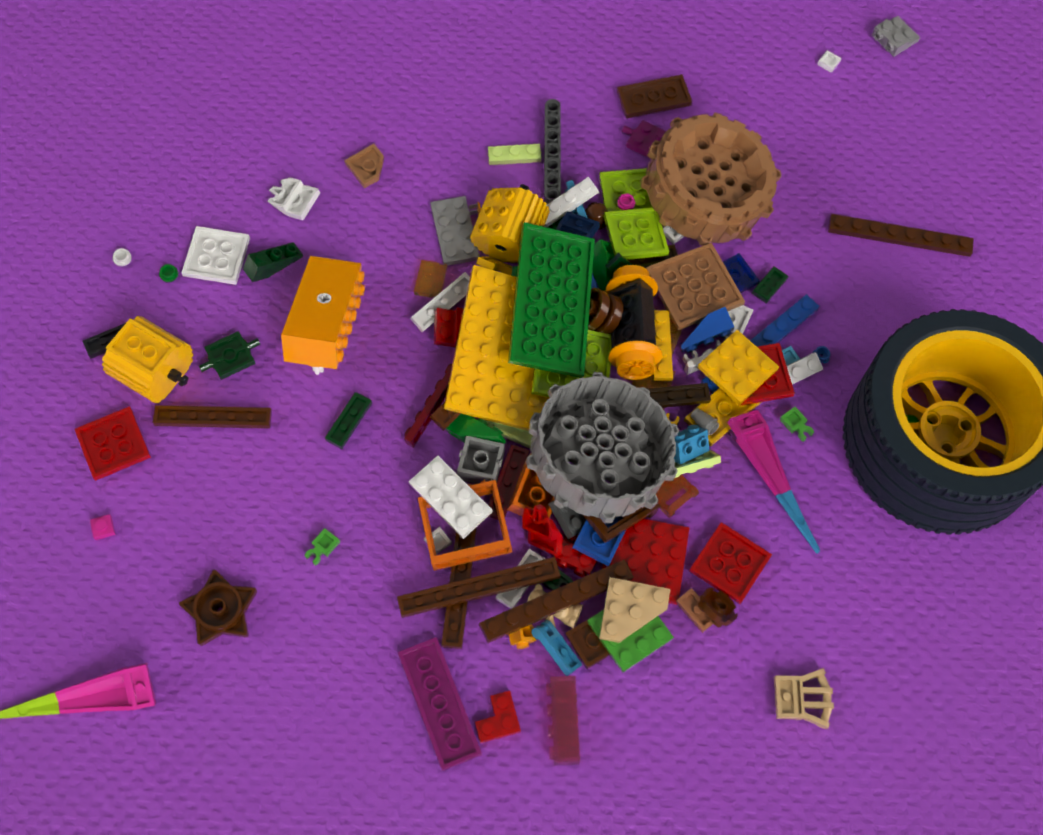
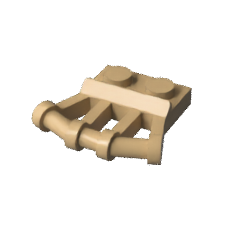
(790, 698)

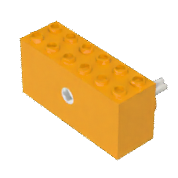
(323, 313)

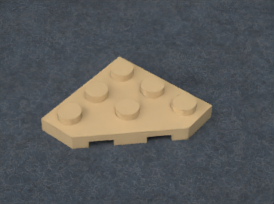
(630, 607)

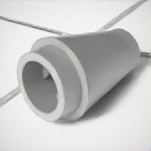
(705, 421)

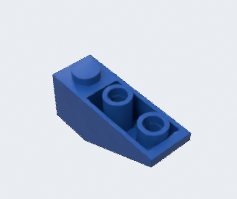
(712, 326)

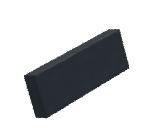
(97, 344)

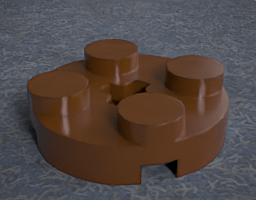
(717, 607)

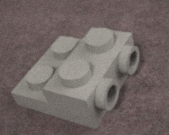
(895, 35)

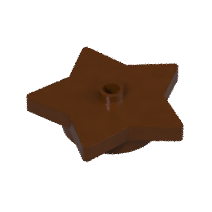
(218, 594)

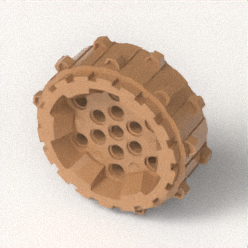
(710, 178)

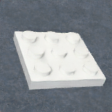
(216, 255)

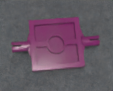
(643, 137)

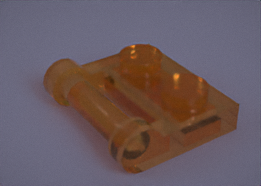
(670, 489)

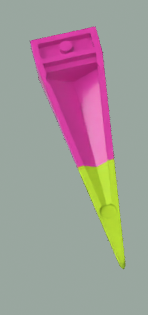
(115, 691)

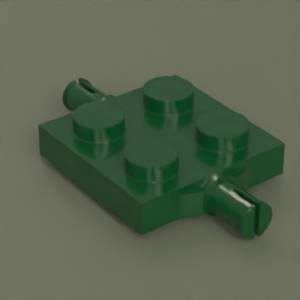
(229, 355)

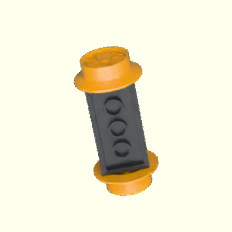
(634, 339)

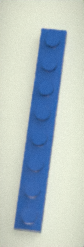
(779, 328)

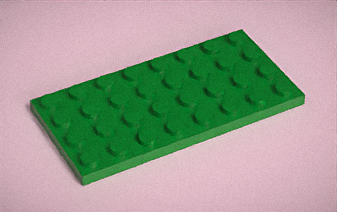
(552, 301)

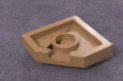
(366, 165)

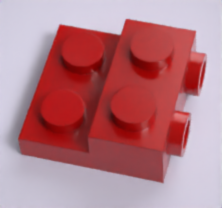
(447, 326)
(575, 560)

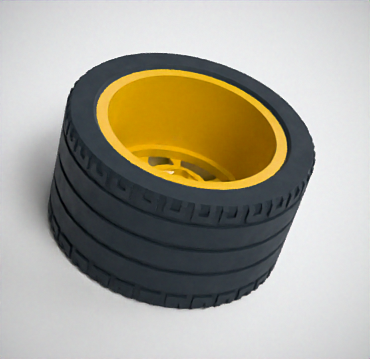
(915, 475)

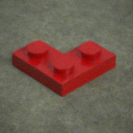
(503, 723)

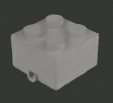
(480, 460)

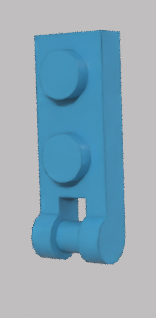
(557, 647)

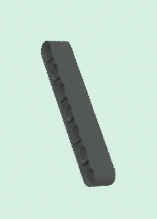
(552, 150)

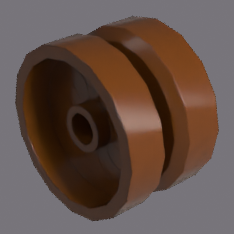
(604, 311)

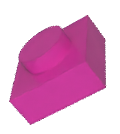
(102, 527)

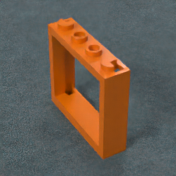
(474, 553)

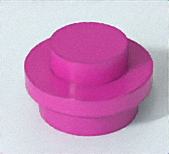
(626, 202)

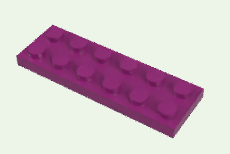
(439, 704)

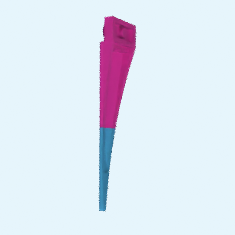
(757, 444)

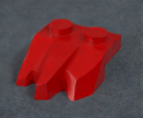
(542, 530)

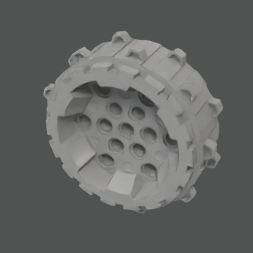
(620, 412)

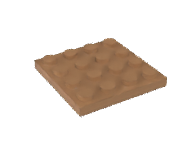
(695, 285)

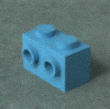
(691, 443)

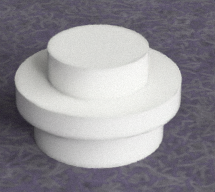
(122, 257)

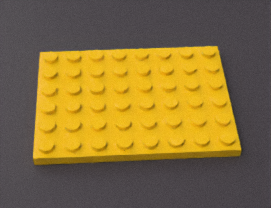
(480, 376)

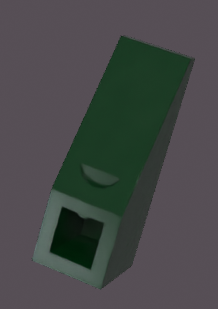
(270, 261)

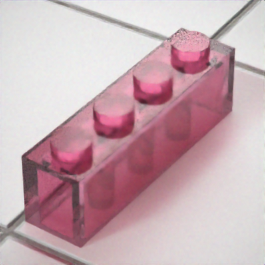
(564, 720)

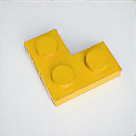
(493, 264)

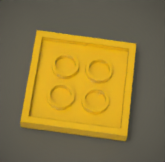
(738, 367)

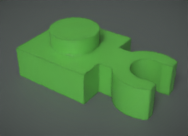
(796, 421)
(323, 544)

